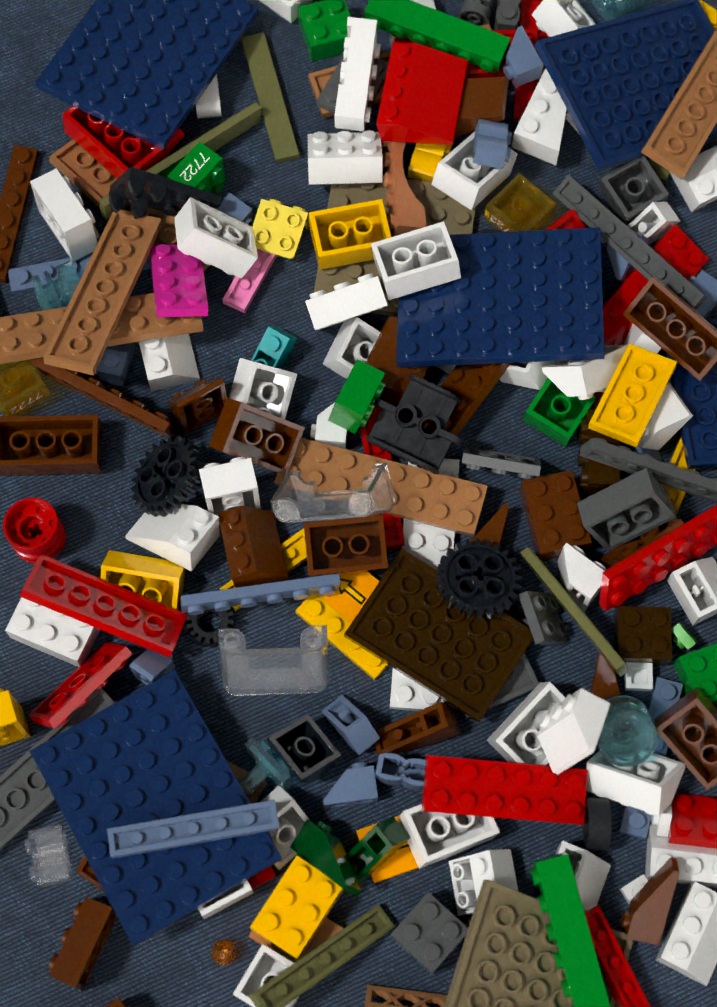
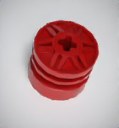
(29, 519)

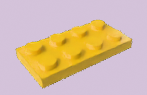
(632, 395)

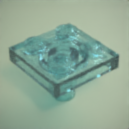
(265, 767)

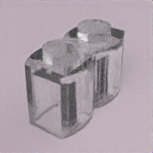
(49, 855)

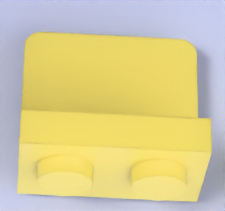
(279, 228)

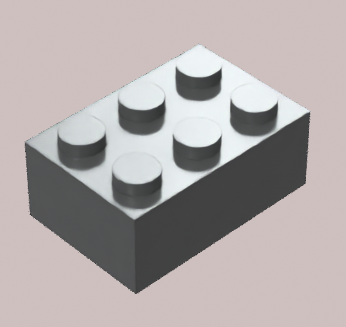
(626, 509)

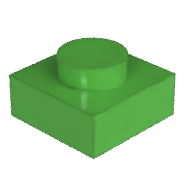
(683, 637)

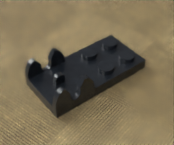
(154, 191)

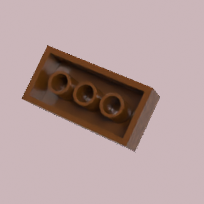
(50, 445)

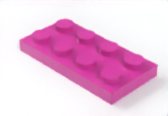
(177, 283)

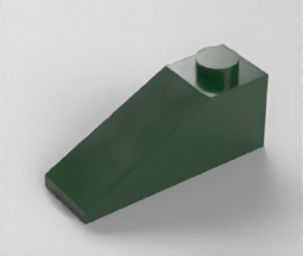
(376, 848)
(326, 853)

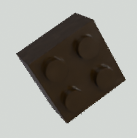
(643, 634)

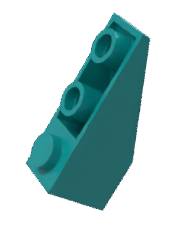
(274, 347)

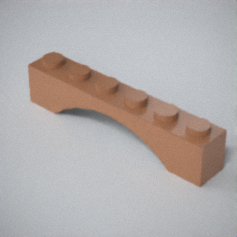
(403, 207)

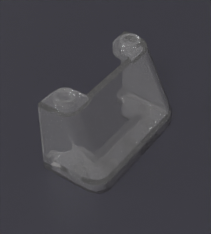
(302, 502)
(274, 669)

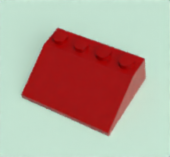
(421, 95)
(111, 145)

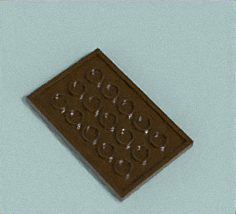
(434, 646)

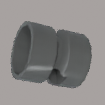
(476, 11)

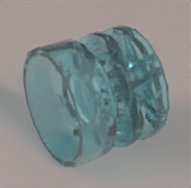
(57, 292)

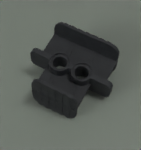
(408, 440)

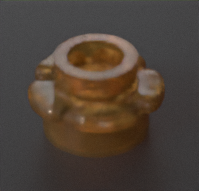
(223, 952)

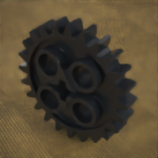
(154, 489)
(479, 600)

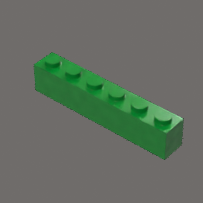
(440, 32)
(569, 931)

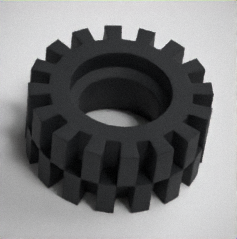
(206, 637)

